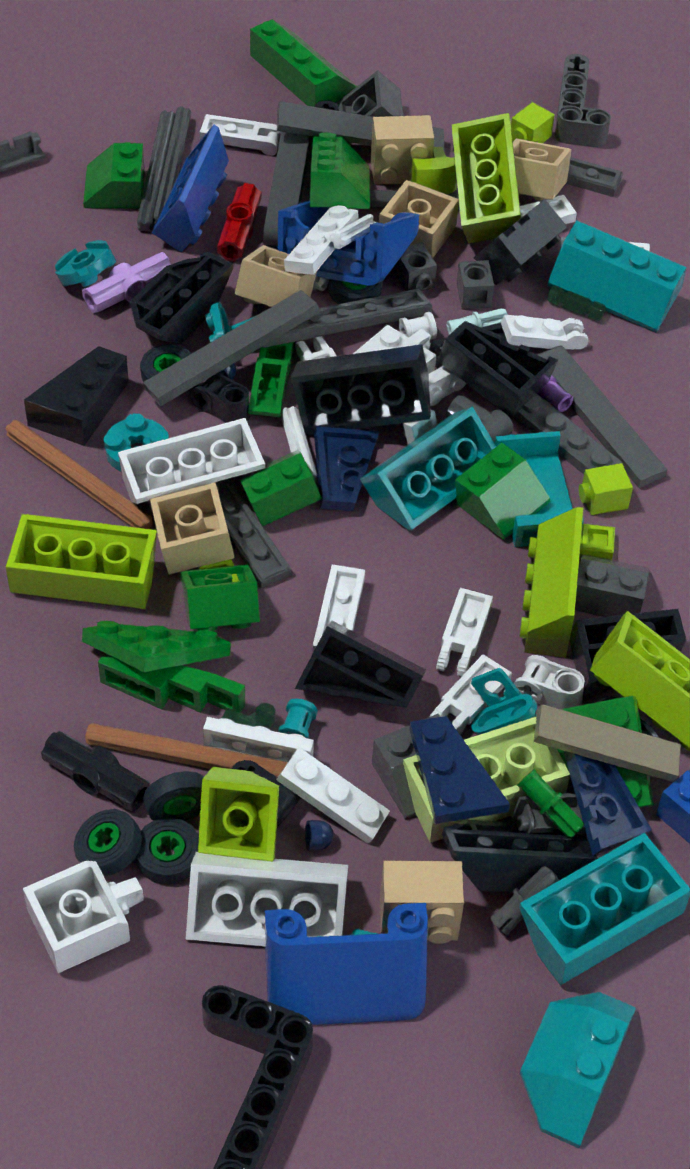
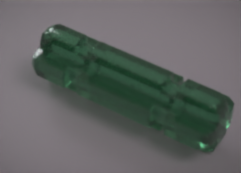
(576, 303)

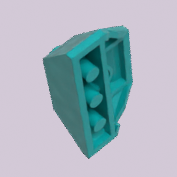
(573, 1061)

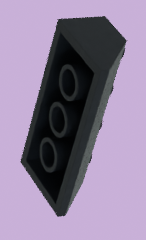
(363, 389)

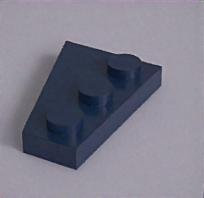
(341, 462)
(452, 774)
(604, 803)

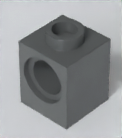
(416, 268)
(475, 284)

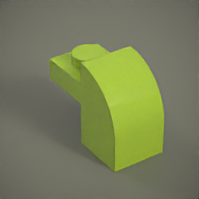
(435, 172)

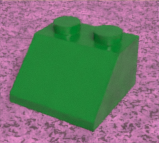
(116, 177)
(280, 487)
(500, 489)
(217, 601)

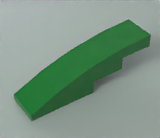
(271, 379)
(178, 683)

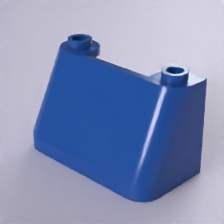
(361, 261)
(348, 974)

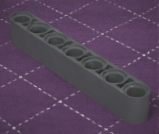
(287, 180)

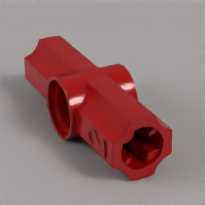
(239, 222)

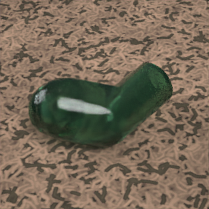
(262, 717)

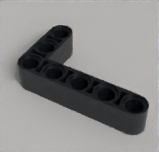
(264, 1088)

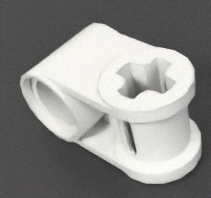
(551, 683)

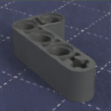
(575, 122)

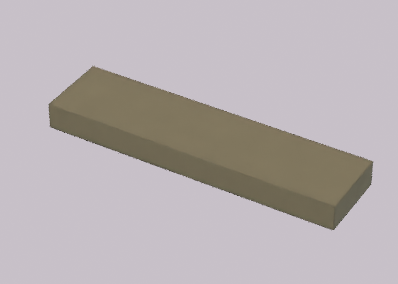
(607, 743)

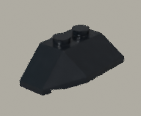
(180, 297)
(504, 858)

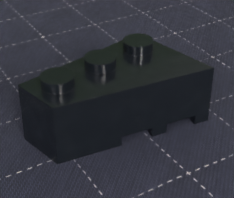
(522, 242)
(494, 368)
(79, 396)
(591, 633)
(359, 669)

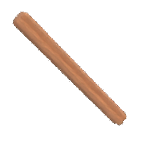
(78, 475)
(173, 749)

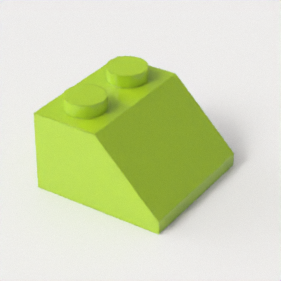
(238, 815)

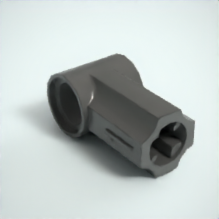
(496, 422)

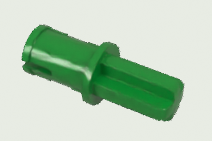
(551, 804)

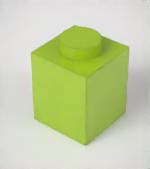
(532, 124)
(606, 489)

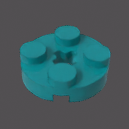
(85, 265)
(130, 431)

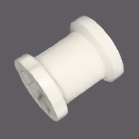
(411, 326)

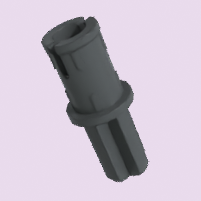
(510, 915)

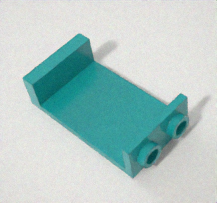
(542, 456)

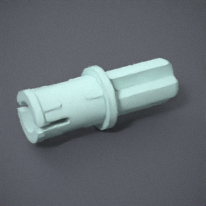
(481, 320)

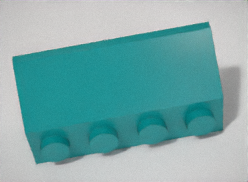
(619, 275)
(424, 473)
(603, 907)

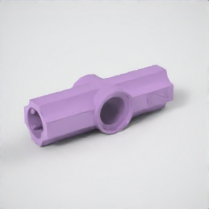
(123, 282)

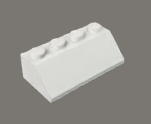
(190, 460)
(233, 892)

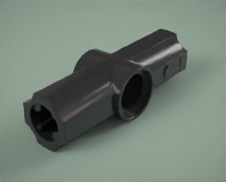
(95, 770)

